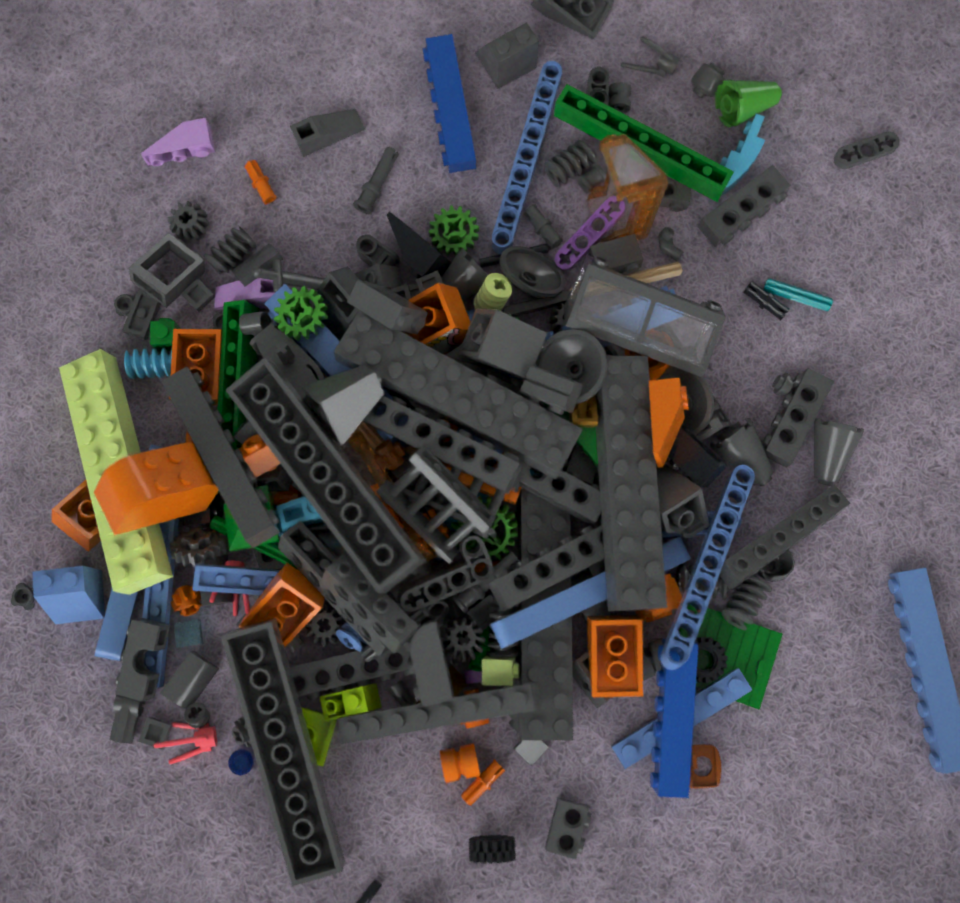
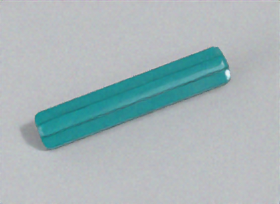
(798, 294)

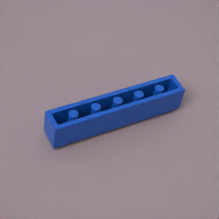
(450, 102)
(674, 726)

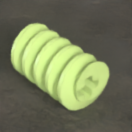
(493, 292)

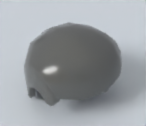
(778, 568)

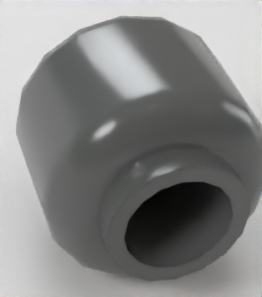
(707, 80)

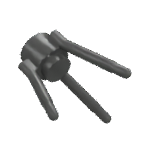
(666, 62)

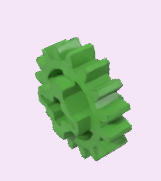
(453, 220)
(294, 305)

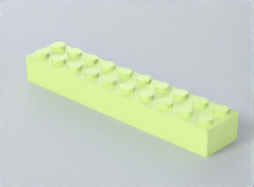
(103, 437)

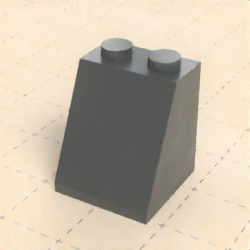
(510, 55)
(502, 342)

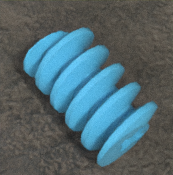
(147, 364)

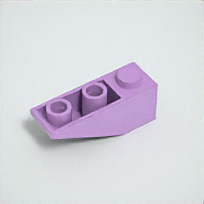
(184, 141)
(255, 293)

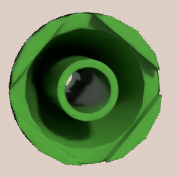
(743, 99)

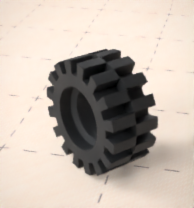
(719, 660)
(492, 849)

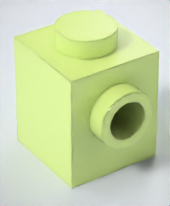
(500, 671)

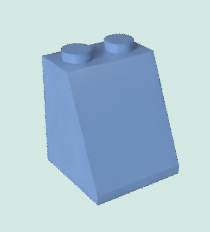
(70, 593)

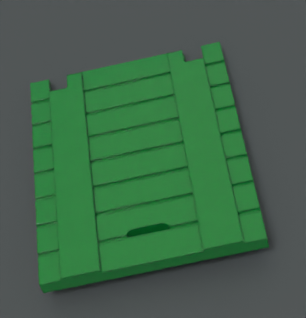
(743, 652)

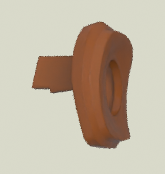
(713, 778)

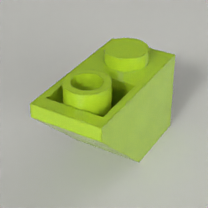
(350, 702)

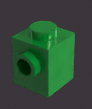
(162, 333)

